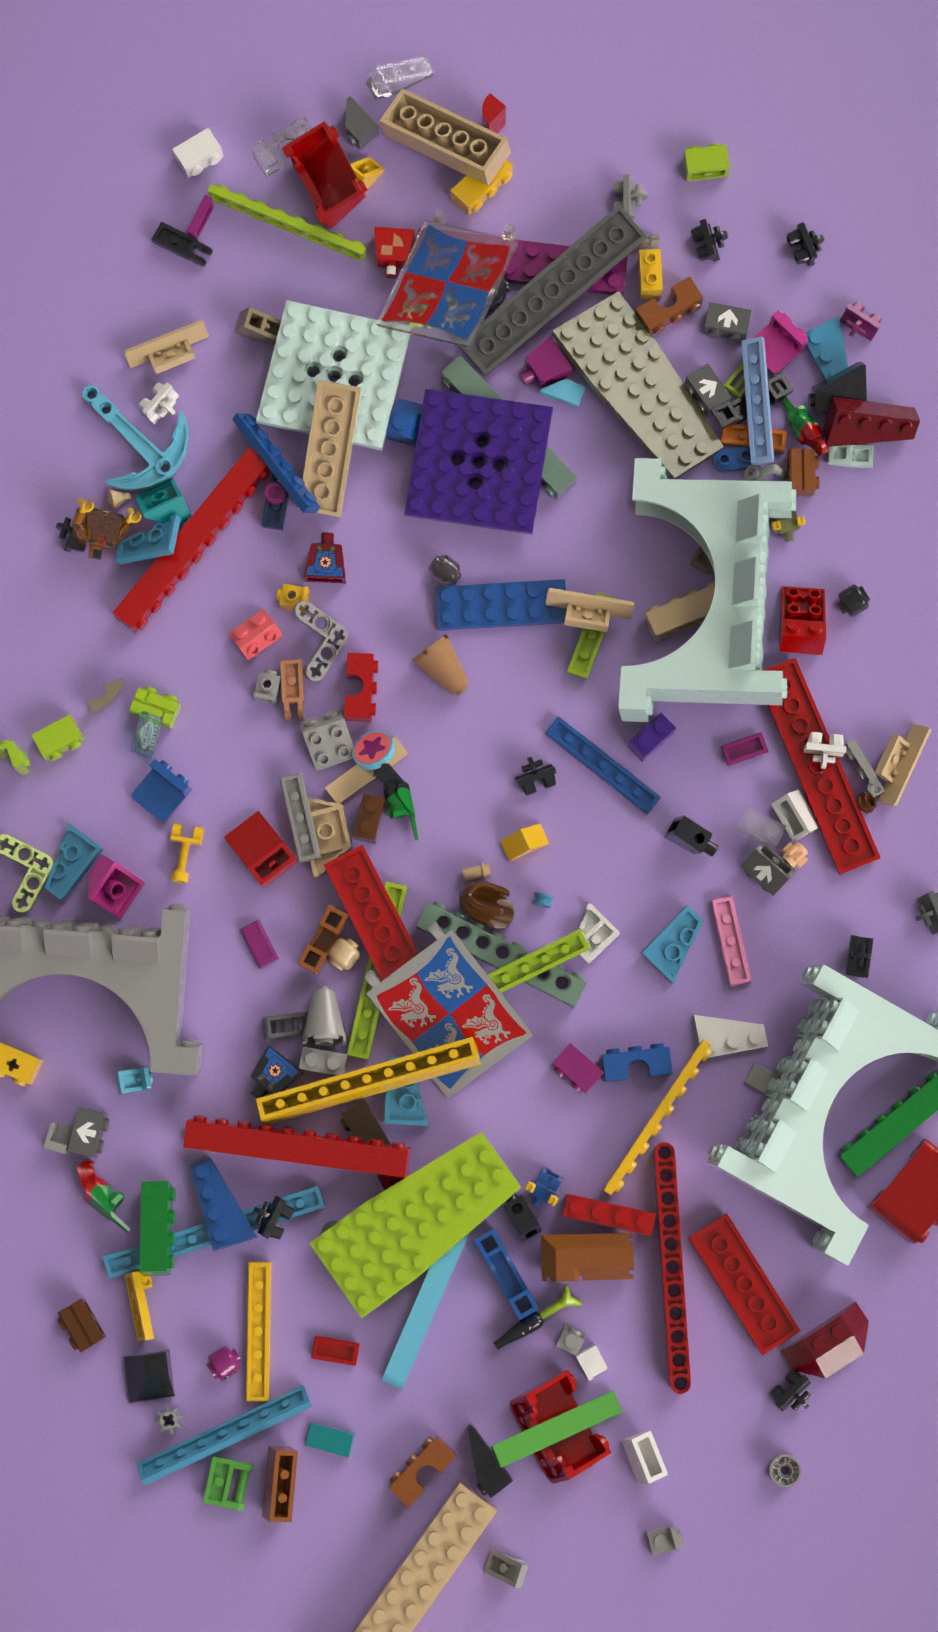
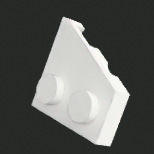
(598, 933)

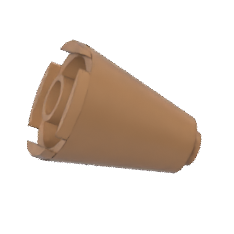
(443, 665)

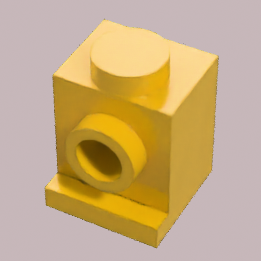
(302, 594)

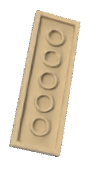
(331, 444)

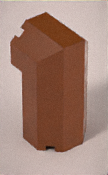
(586, 1255)

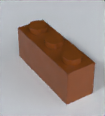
(279, 1484)

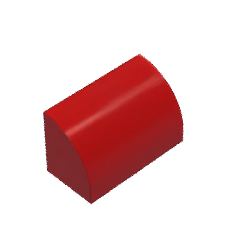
(493, 114)

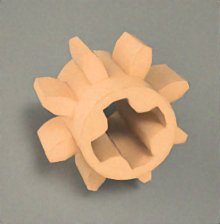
(795, 854)

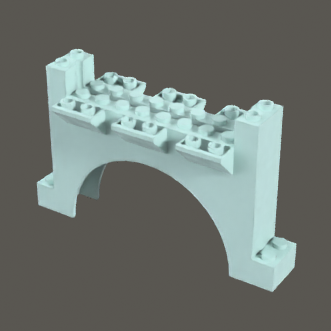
(727, 650)
(785, 1144)

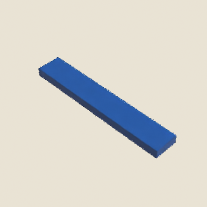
(602, 765)

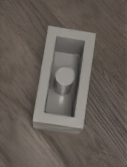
(323, 1061)

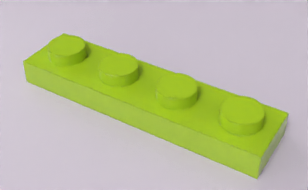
(586, 651)

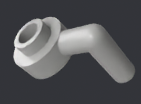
(761, 473)

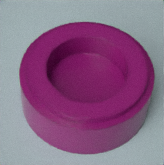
(274, 493)

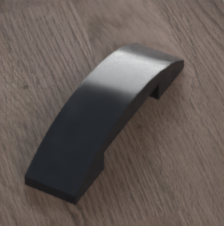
(736, 411)

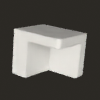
(591, 1361)

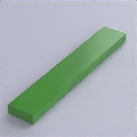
(556, 1429)

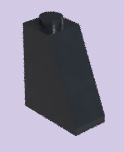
(845, 384)

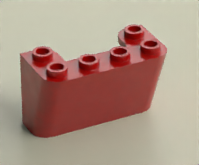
(912, 1197)

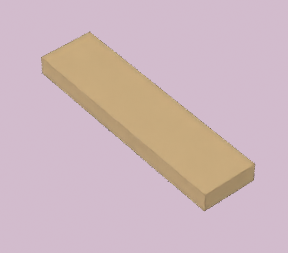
(358, 778)

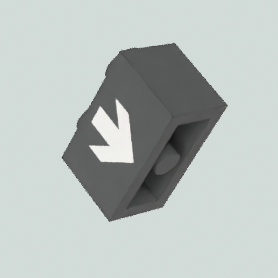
(727, 322)
(706, 389)
(768, 868)
(88, 1132)

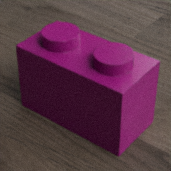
(577, 1069)

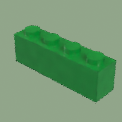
(156, 1228)

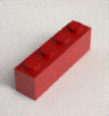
(608, 1214)

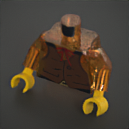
(101, 528)

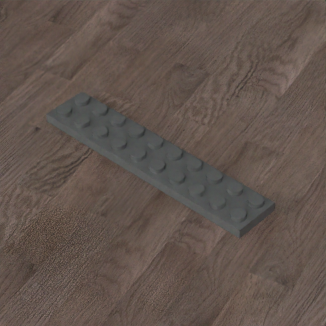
(554, 289)

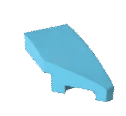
(565, 391)

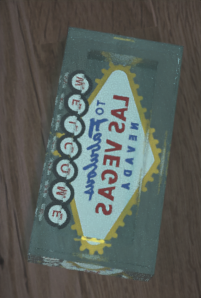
(146, 734)

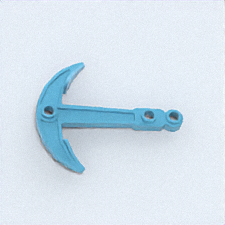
(145, 448)

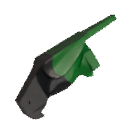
(397, 795)

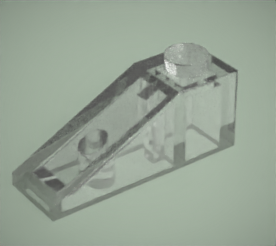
(391, 78)

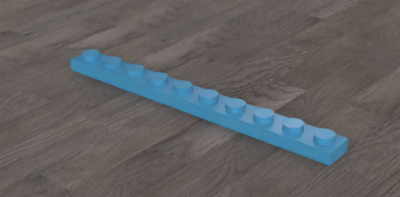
(197, 1236)

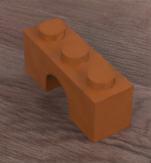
(686, 299)
(327, 934)
(405, 1483)

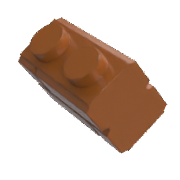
(801, 471)

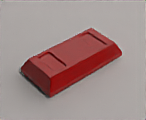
(335, 1350)

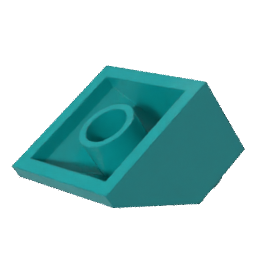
(163, 502)

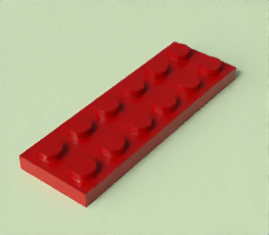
(371, 910)
(744, 1284)

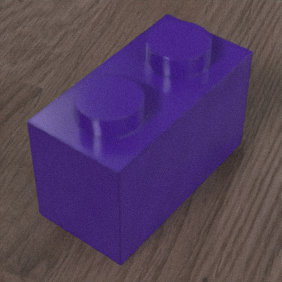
(651, 737)

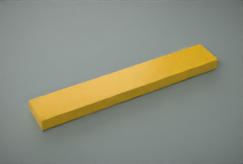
(258, 1331)

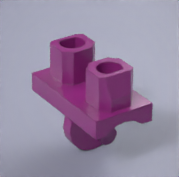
(860, 322)

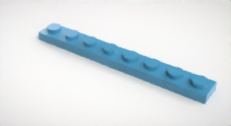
(223, 1435)

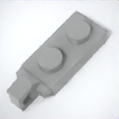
(864, 769)

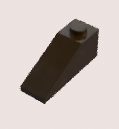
(363, 1123)

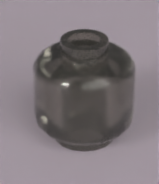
(444, 570)

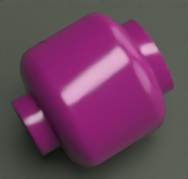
(223, 1363)

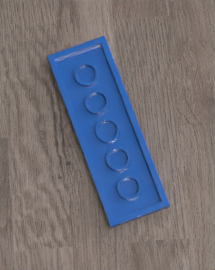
(497, 605)

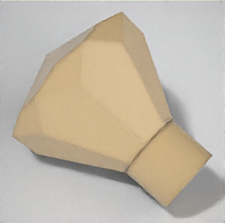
(116, 498)

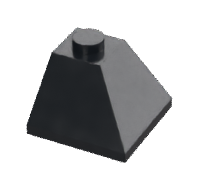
(149, 1376)

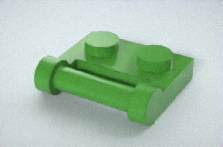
(220, 1482)

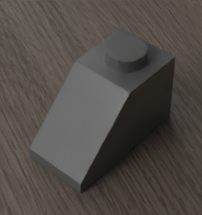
(359, 125)

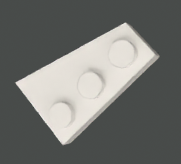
(729, 1035)

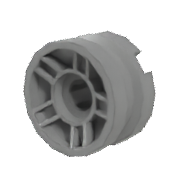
(792, 1463)

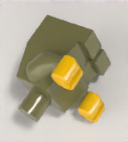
(788, 525)

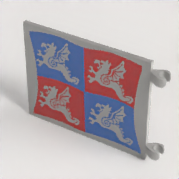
(445, 999)

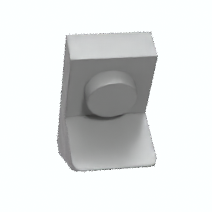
(506, 1568)

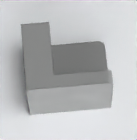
(58, 1138)

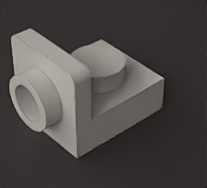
(664, 1539)

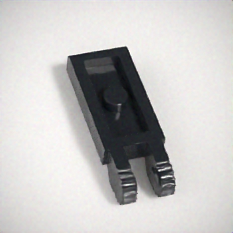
(180, 243)

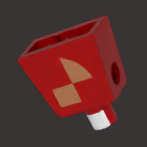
(393, 248)

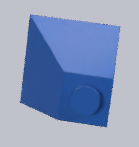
(404, 422)

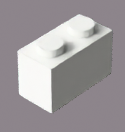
(198, 153)

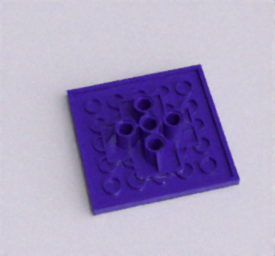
(451, 429)

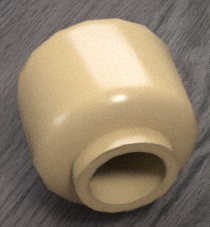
(344, 954)

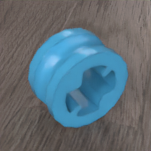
(542, 900)

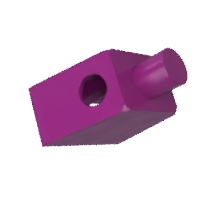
(546, 365)

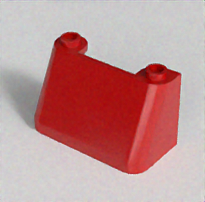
(326, 173)
(571, 1455)

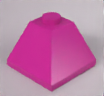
(113, 886)

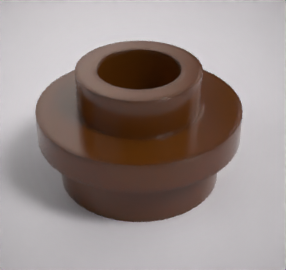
(866, 802)

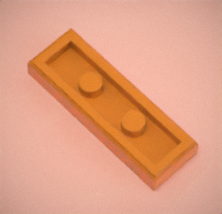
(739, 437)

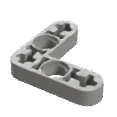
(327, 635)

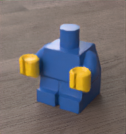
(544, 1187)

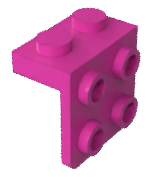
(782, 341)

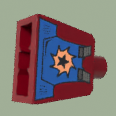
(325, 561)

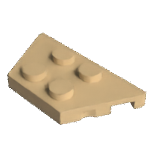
(331, 832)

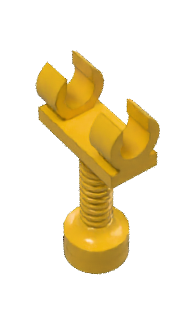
(180, 875)

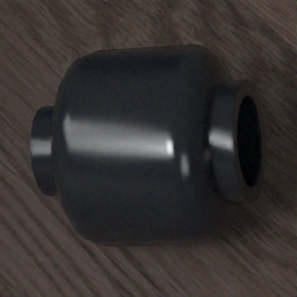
(853, 600)

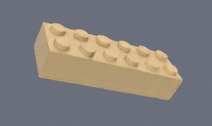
(445, 136)

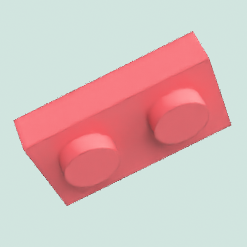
(255, 634)

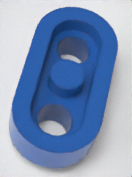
(735, 459)

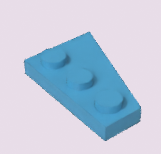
(827, 348)
(151, 544)
(73, 861)
(671, 945)
(405, 1105)

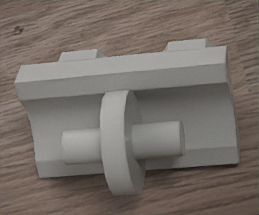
(631, 193)

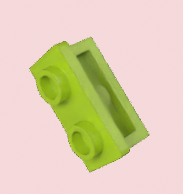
(19, 759)

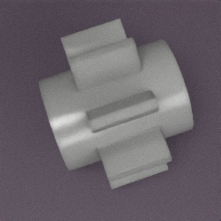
(163, 1419)

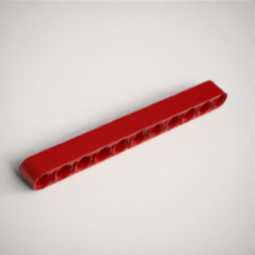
(669, 1278)

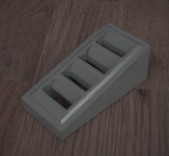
(285, 1017)

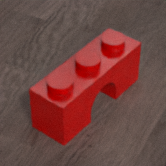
(360, 706)

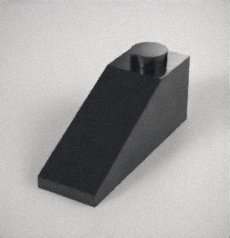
(489, 1475)

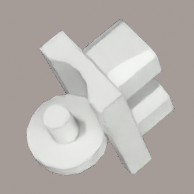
(161, 404)
(834, 748)

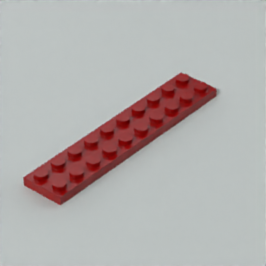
(827, 788)

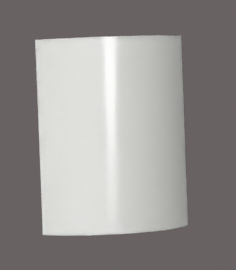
(796, 815)
(644, 1457)

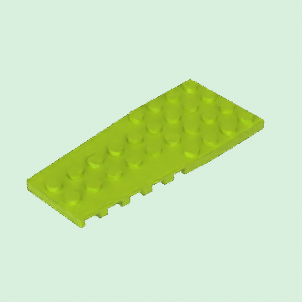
(414, 1223)

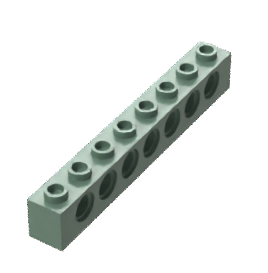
(488, 955)

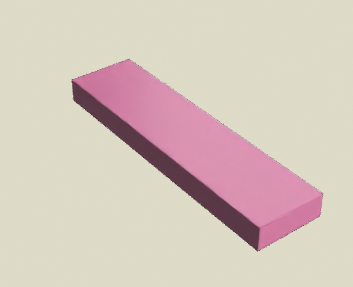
(730, 941)

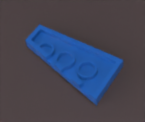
(220, 1210)

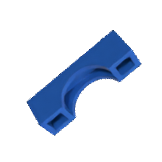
(506, 1274)

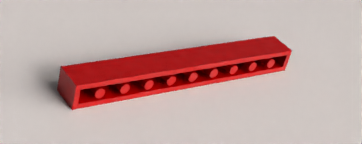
(192, 540)
(297, 1146)

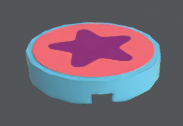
(373, 750)

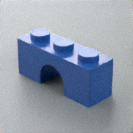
(656, 1059)

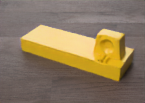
(135, 1285)

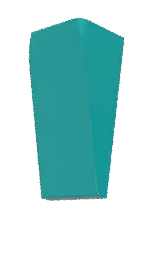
(330, 1439)

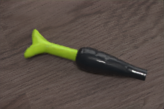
(536, 1319)

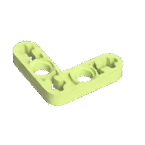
(33, 872)

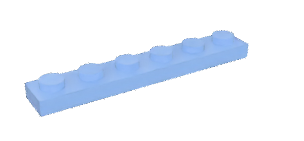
(757, 401)

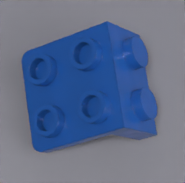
(161, 790)

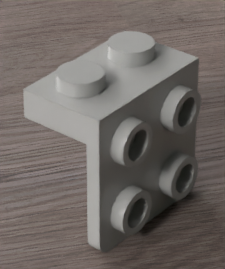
(327, 739)

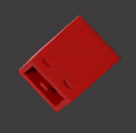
(802, 620)
(261, 849)

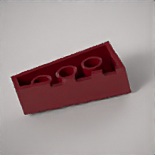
(868, 422)

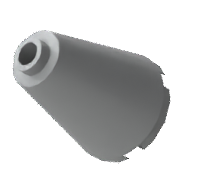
(323, 1021)

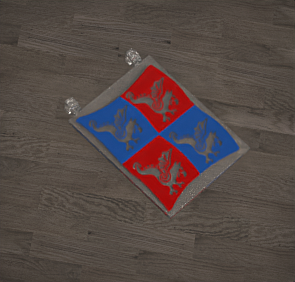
(448, 282)

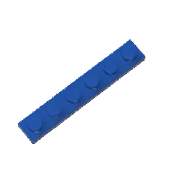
(280, 468)

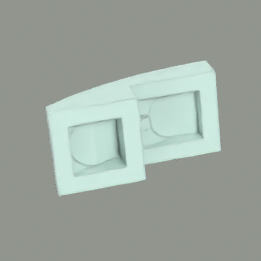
(852, 456)

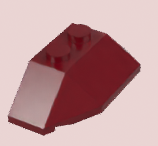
(830, 1344)

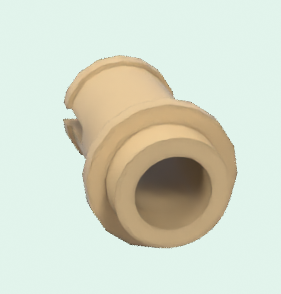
(477, 872)

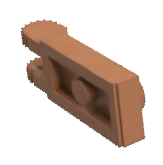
(292, 686)

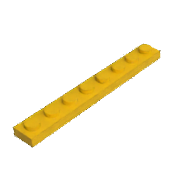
(653, 1126)

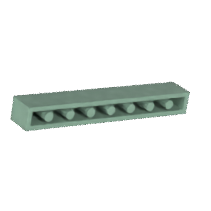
(465, 380)

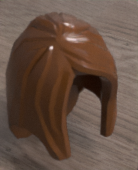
(487, 904)

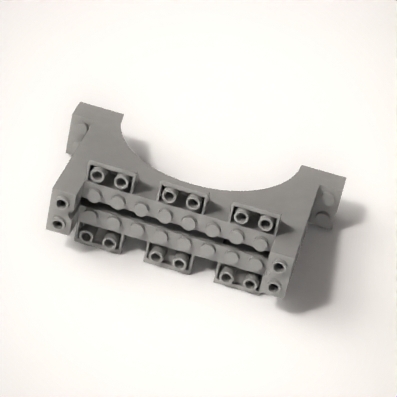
(134, 963)

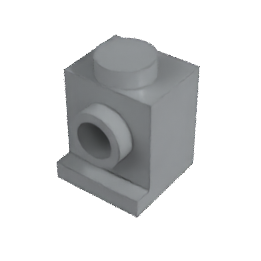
(270, 694)
(570, 1339)

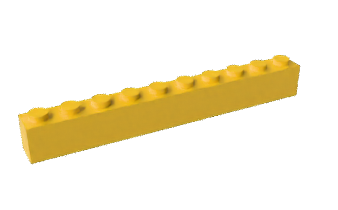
(368, 1081)

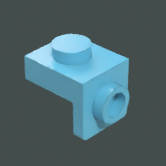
(134, 1080)

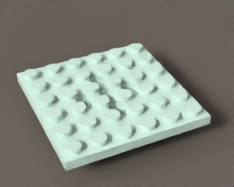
(310, 342)

